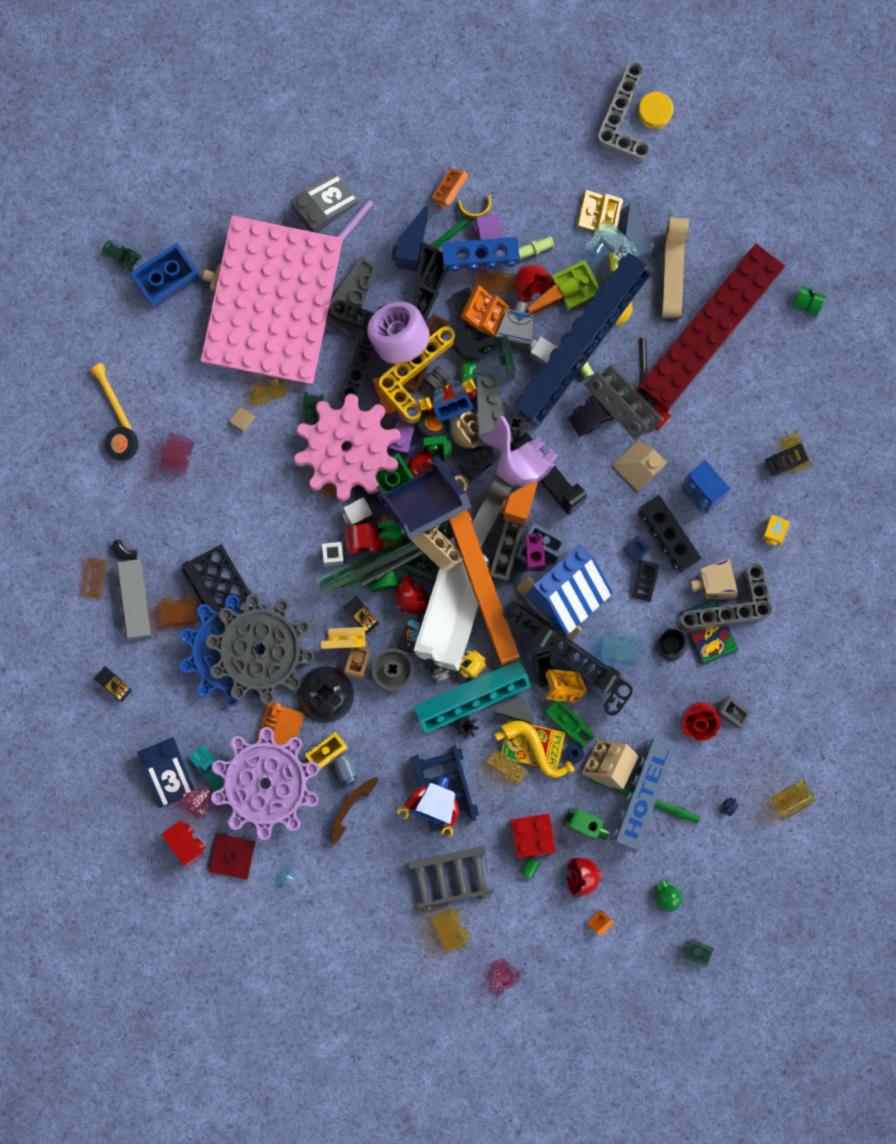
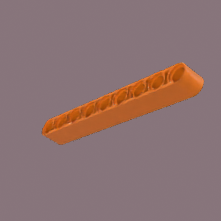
(483, 588)

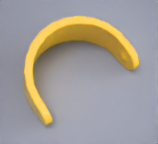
(474, 216)

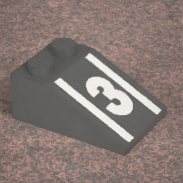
(323, 203)

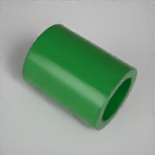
(530, 868)

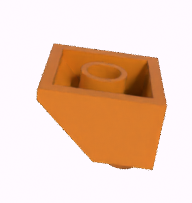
(519, 503)

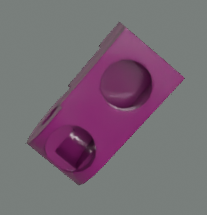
(535, 553)

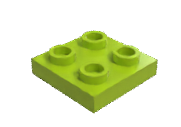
(576, 284)

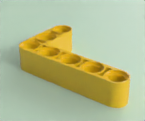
(413, 369)

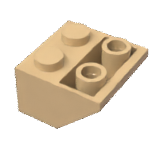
(610, 763)

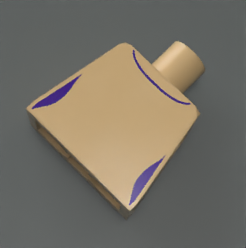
(716, 581)

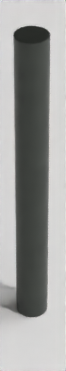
(643, 361)

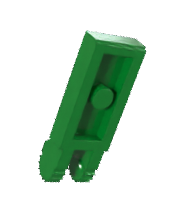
(568, 722)

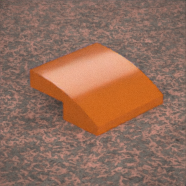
(484, 311)

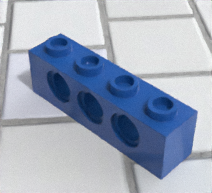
(472, 247)

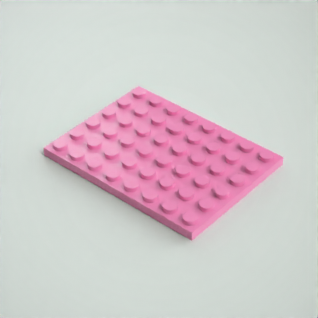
(272, 300)

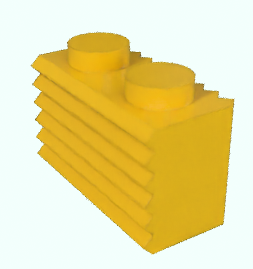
(327, 750)

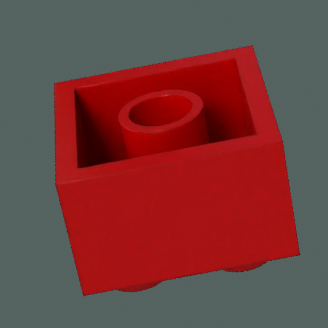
(532, 836)
(183, 843)

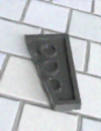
(354, 292)
(488, 406)

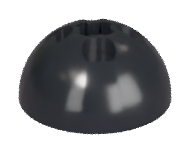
(325, 705)

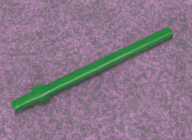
(678, 812)

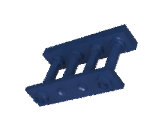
(421, 764)

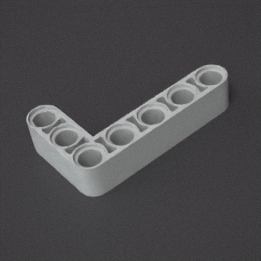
(618, 114)

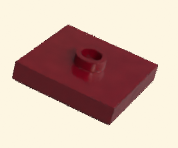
(232, 856)

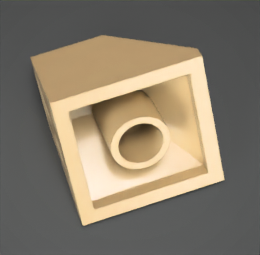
(639, 465)

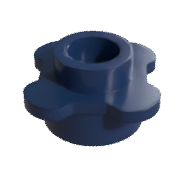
(729, 806)

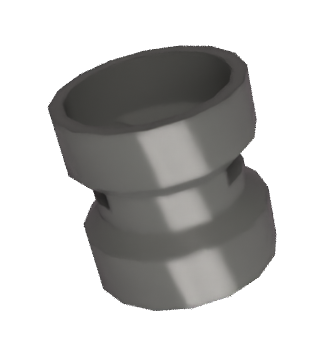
(437, 378)

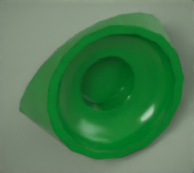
(387, 583)

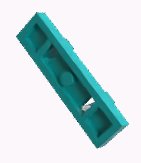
(203, 760)

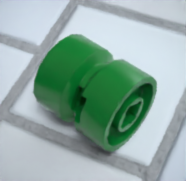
(809, 301)

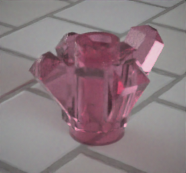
(196, 802)
(503, 976)

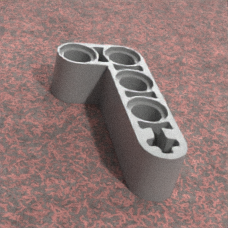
(491, 509)

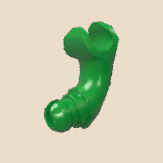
(468, 371)

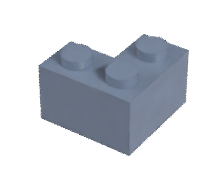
(552, 544)

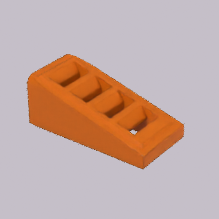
(547, 300)

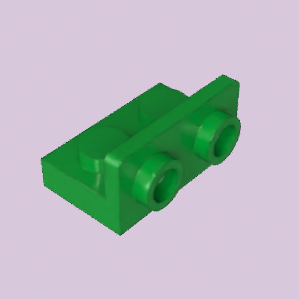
(437, 444)

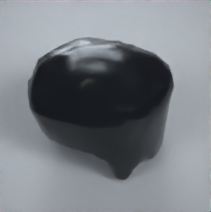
(671, 645)

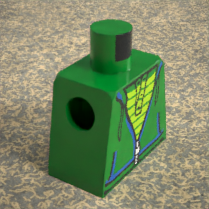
(578, 821)

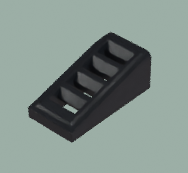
(769, 461)
(655, 566)

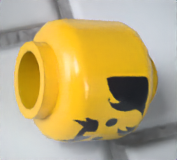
(472, 664)

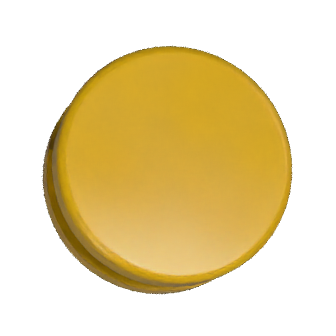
(655, 110)

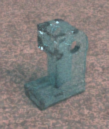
(613, 239)

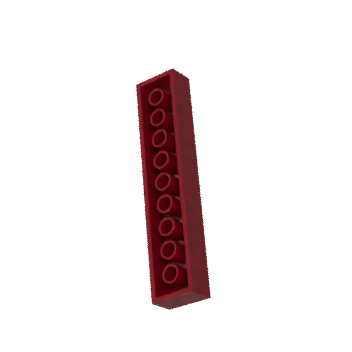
(711, 327)

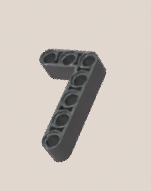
(732, 611)

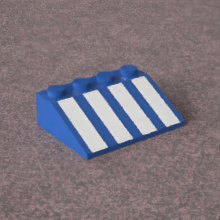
(570, 590)

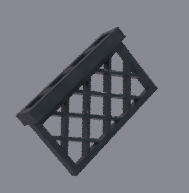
(199, 586)

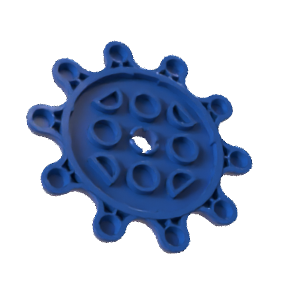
(203, 657)

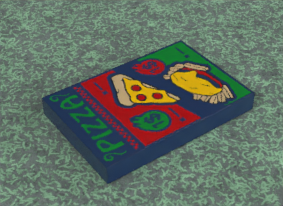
(711, 642)

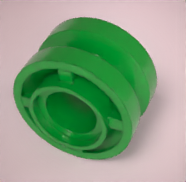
(390, 531)

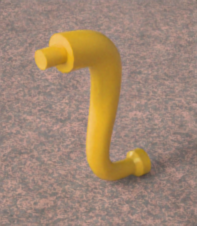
(523, 728)

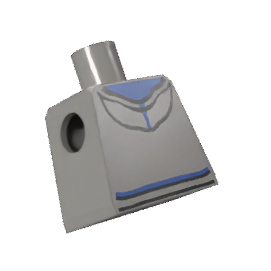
(517, 326)

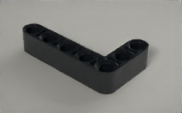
(360, 348)
(567, 496)

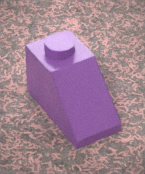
(407, 432)

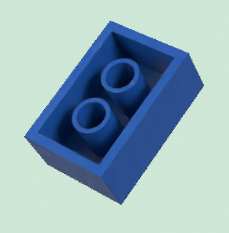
(164, 275)
(705, 487)

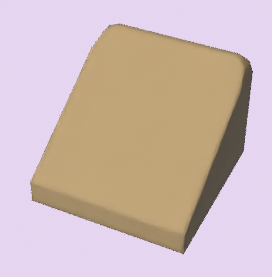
(242, 419)

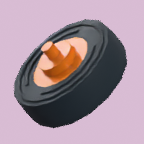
(431, 426)
(121, 443)

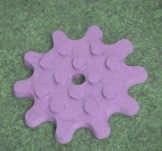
(243, 780)

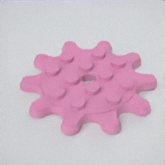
(350, 467)

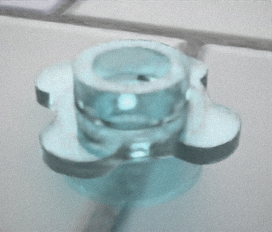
(286, 877)

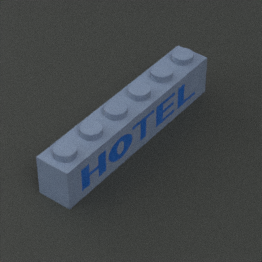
(645, 793)

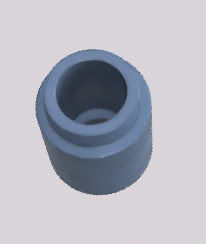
(345, 769)

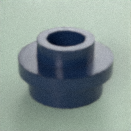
(569, 757)

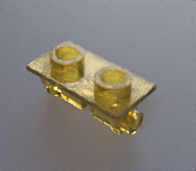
(261, 392)
(507, 766)

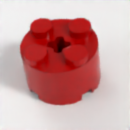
(362, 538)

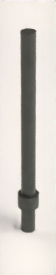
(378, 574)

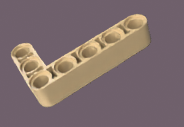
(673, 268)
(437, 546)

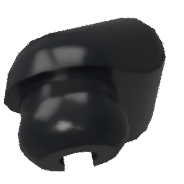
(121, 552)

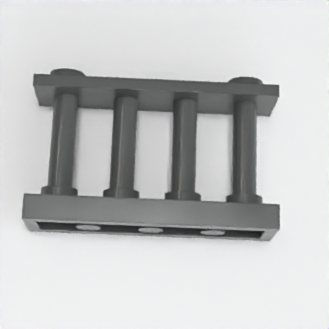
(624, 402)
(437, 863)

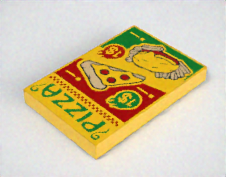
(520, 751)

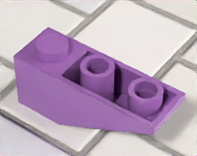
(488, 228)

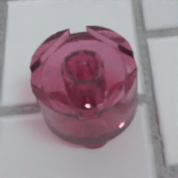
(175, 454)

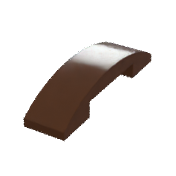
(366, 788)

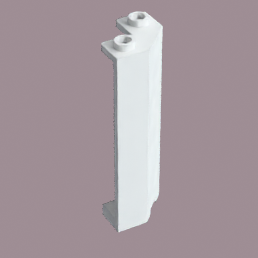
(448, 618)

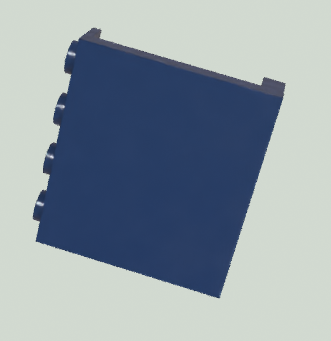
(425, 500)

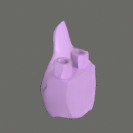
(522, 464)

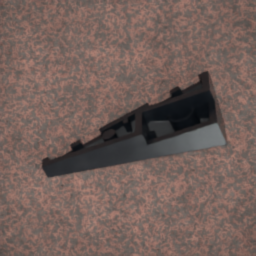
(429, 278)

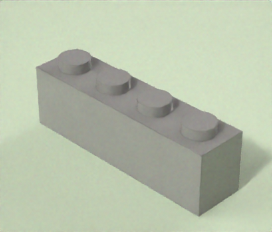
(134, 599)

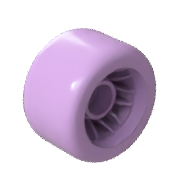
(398, 332)

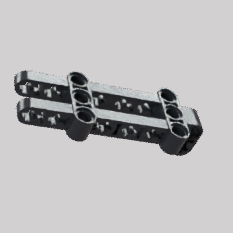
(608, 680)

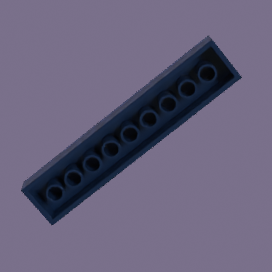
(583, 339)

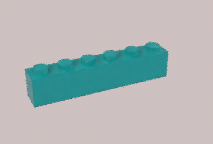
(472, 696)

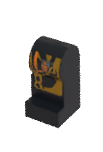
(360, 614)
(113, 684)

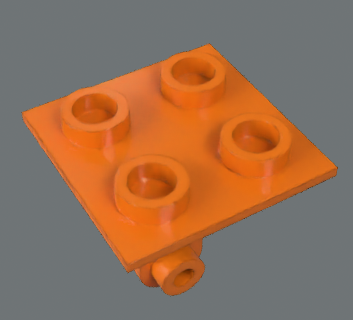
(283, 722)

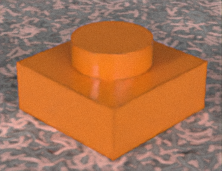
(600, 923)

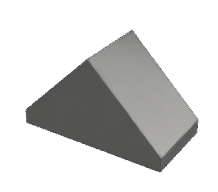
(516, 710)
(733, 712)

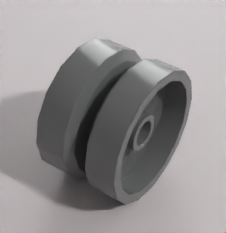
(400, 662)

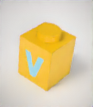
(775, 530)

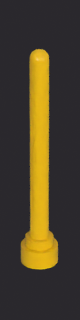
(99, 372)

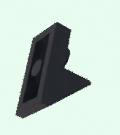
(542, 663)

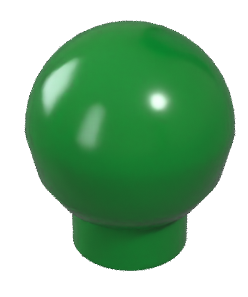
(668, 896)

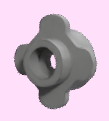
(440, 673)

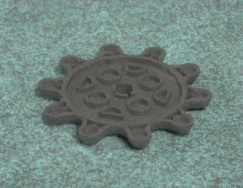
(280, 653)

